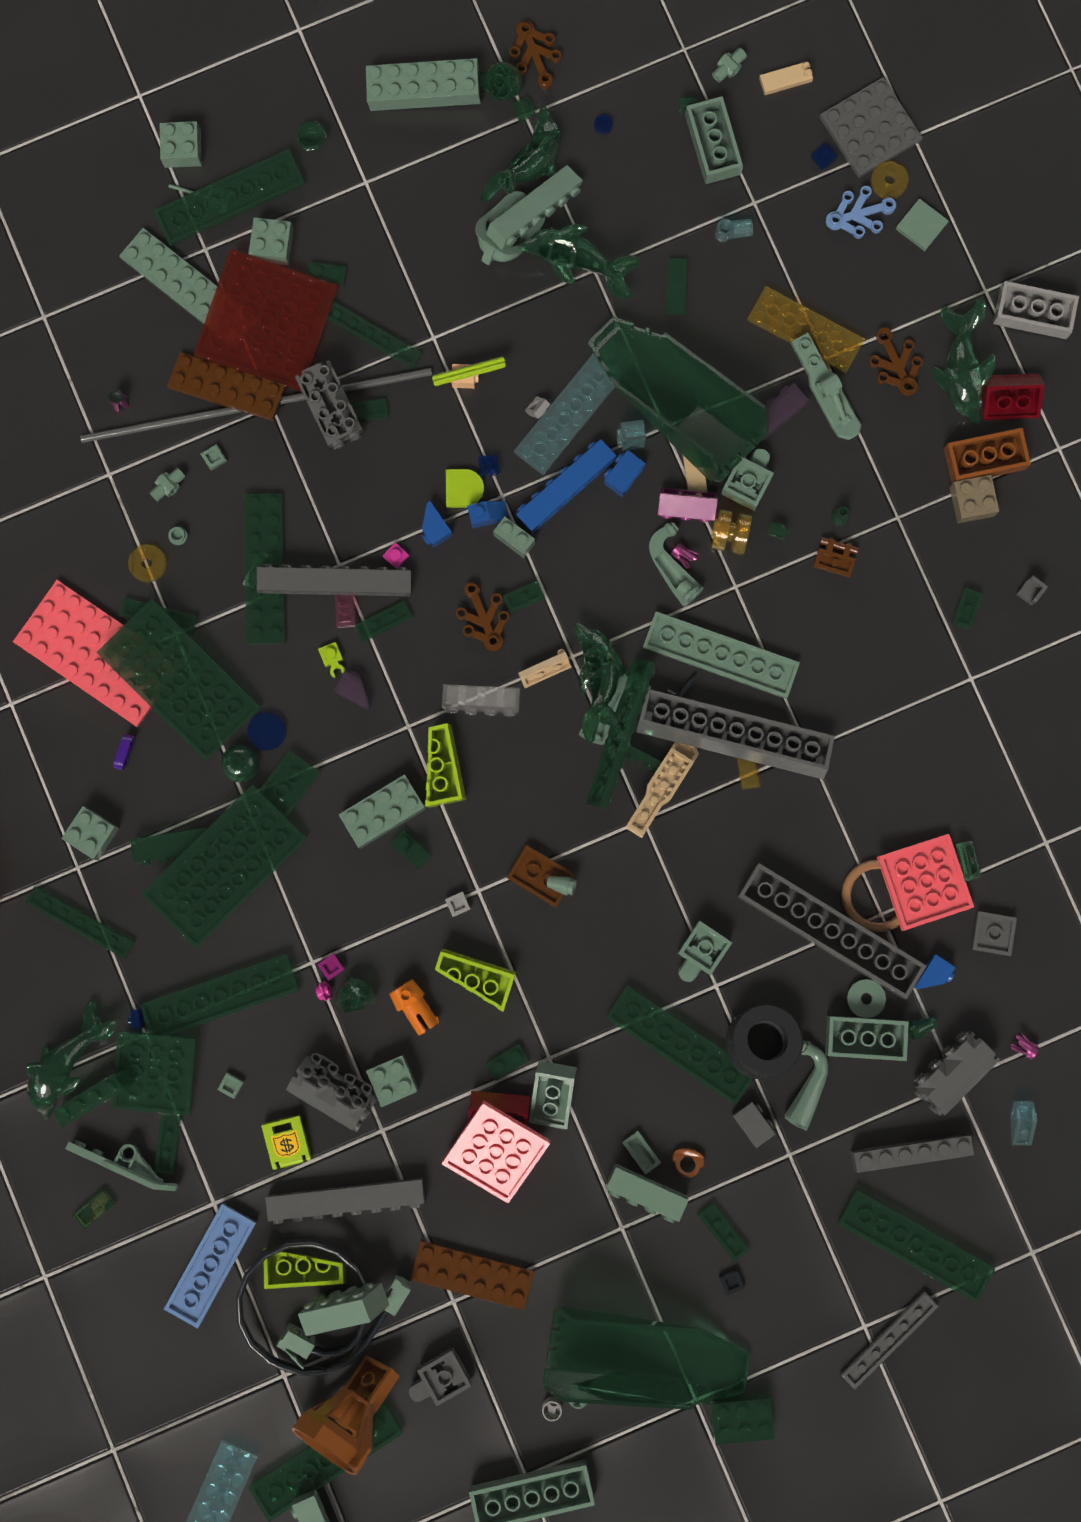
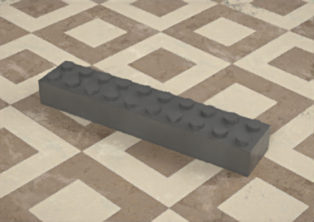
(736, 734)
(831, 931)

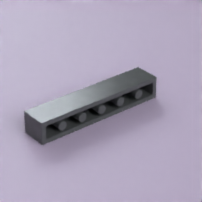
(912, 1153)

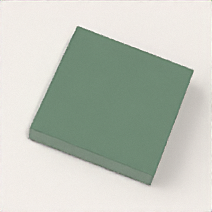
(922, 224)

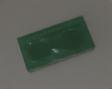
(329, 273)
(524, 597)
(967, 609)
(649, 762)
(968, 860)
(507, 1062)

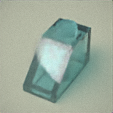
(1023, 1122)

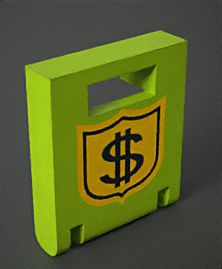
(288, 1145)

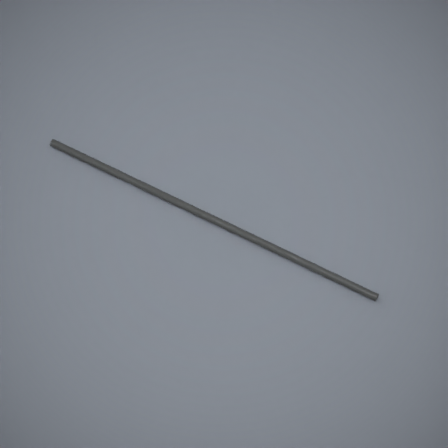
(227, 411)

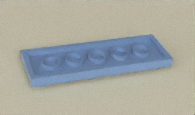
(210, 1265)

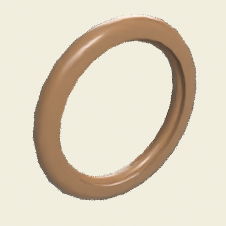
(847, 903)

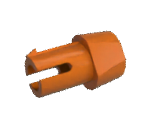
(410, 1000)

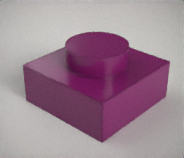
(331, 966)

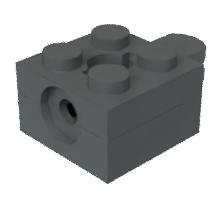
(440, 1378)

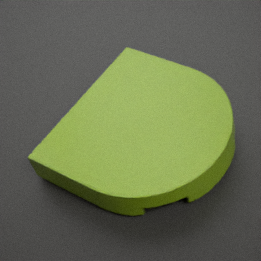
(463, 488)

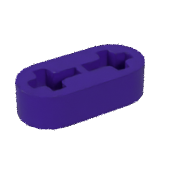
(124, 752)

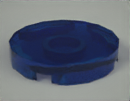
(266, 731)

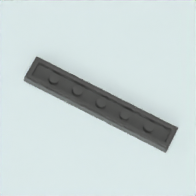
(889, 1340)

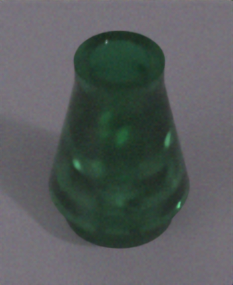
(839, 519)
(920, 1028)

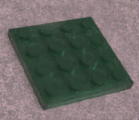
(159, 1071)

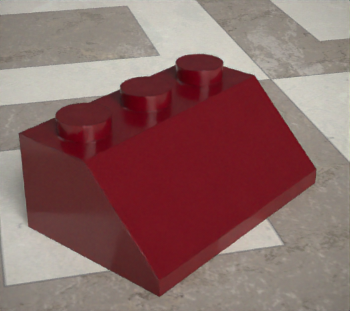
(1012, 397)
(512, 1105)

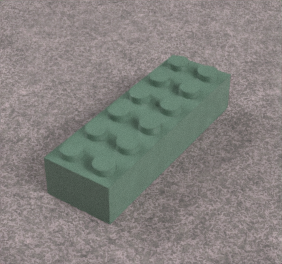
(423, 84)
(533, 1494)

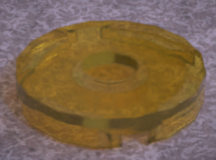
(887, 190)
(147, 574)

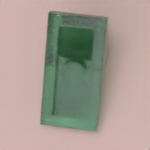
(410, 849)

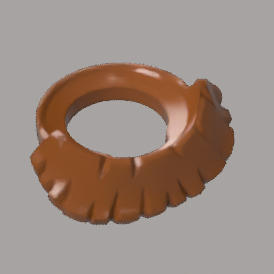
(679, 1154)

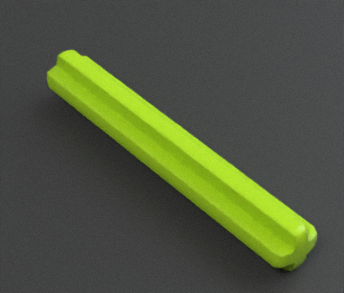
(469, 371)

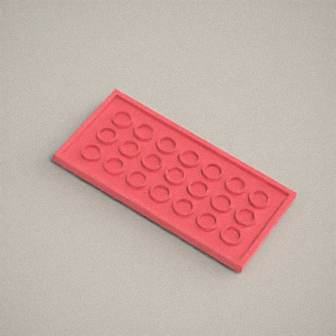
(66, 636)

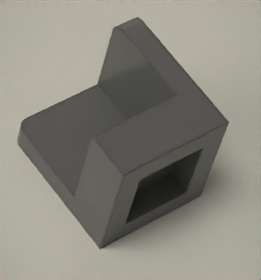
(1032, 590)

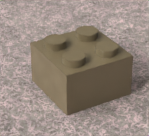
(974, 499)

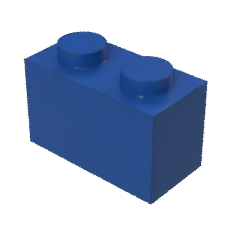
(624, 473)

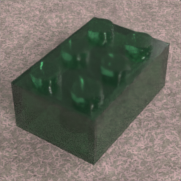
(742, 1419)

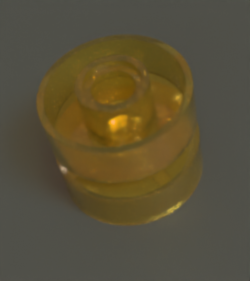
(736, 533)

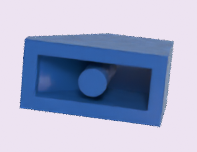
(487, 513)
(434, 527)
(936, 973)

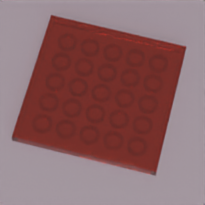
(265, 319)

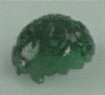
(311, 136)

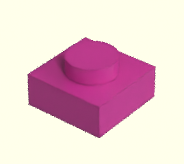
(395, 556)

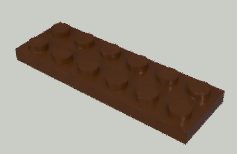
(226, 386)
(472, 1275)

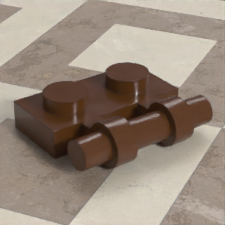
(834, 562)

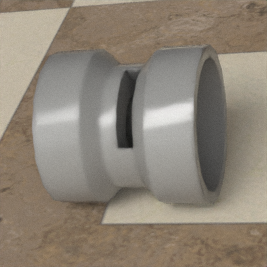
(553, 1412)

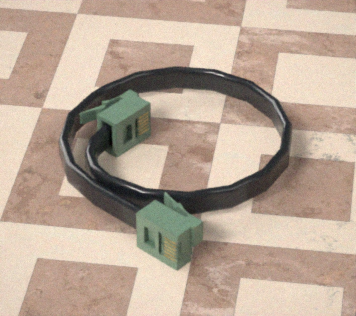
(294, 1338)

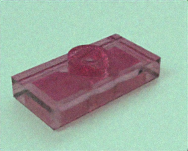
(345, 611)

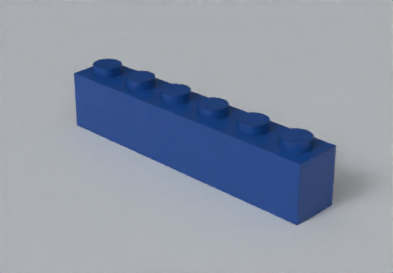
(566, 486)

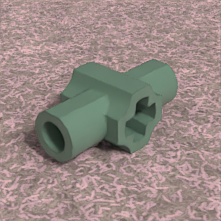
(729, 65)
(167, 484)

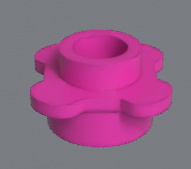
(324, 991)

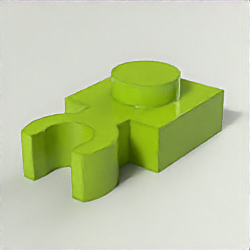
(331, 656)

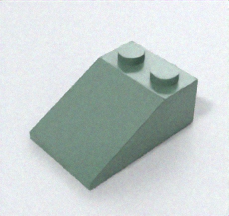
(552, 1094)

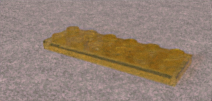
(792, 320)

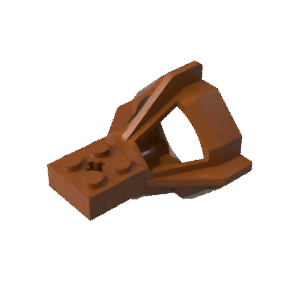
(353, 1410)

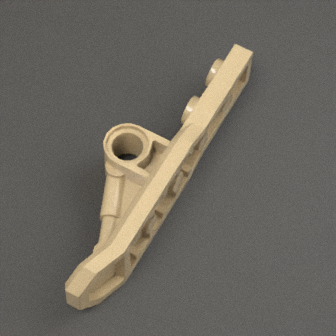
(663, 786)

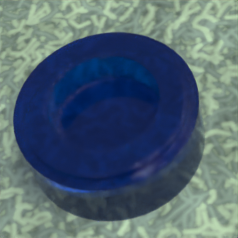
(603, 124)

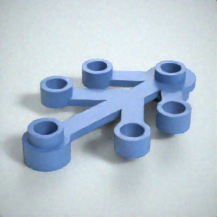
(857, 214)

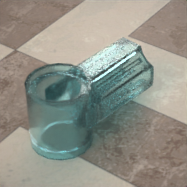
(735, 229)

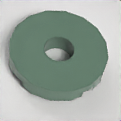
(877, 998)

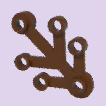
(534, 51)
(897, 365)
(484, 620)

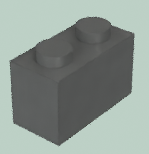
(753, 1123)

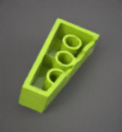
(443, 769)
(481, 978)
(299, 1270)

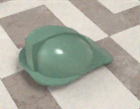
(490, 249)

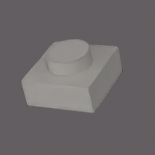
(537, 407)
(457, 904)

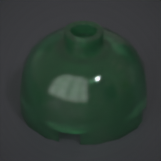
(503, 81)
(240, 763)
(354, 994)

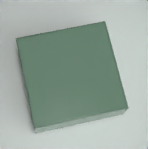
(213, 457)
(230, 1085)

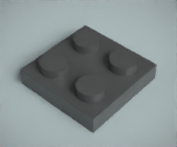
(994, 933)

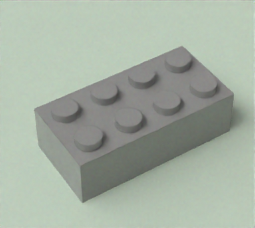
(1035, 310)

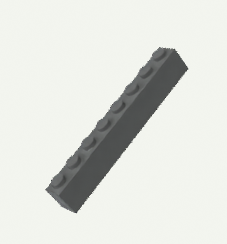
(333, 581)
(345, 1199)

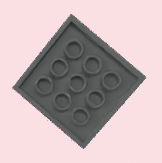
(870, 127)

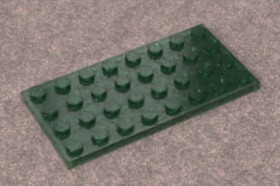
(178, 679)
(223, 866)

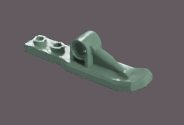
(827, 389)
(133, 1168)

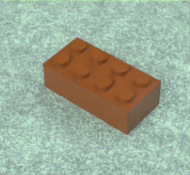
(987, 455)

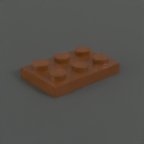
(532, 873)

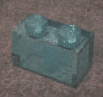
(631, 435)

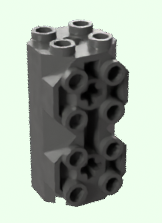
(329, 405)
(955, 1073)
(338, 1096)

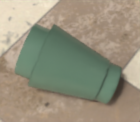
(564, 885)

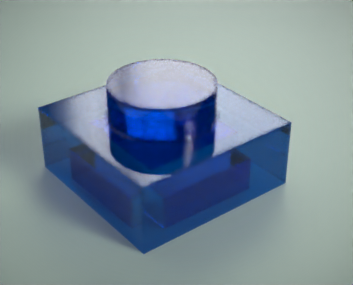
(824, 156)
(488, 465)
(135, 1019)

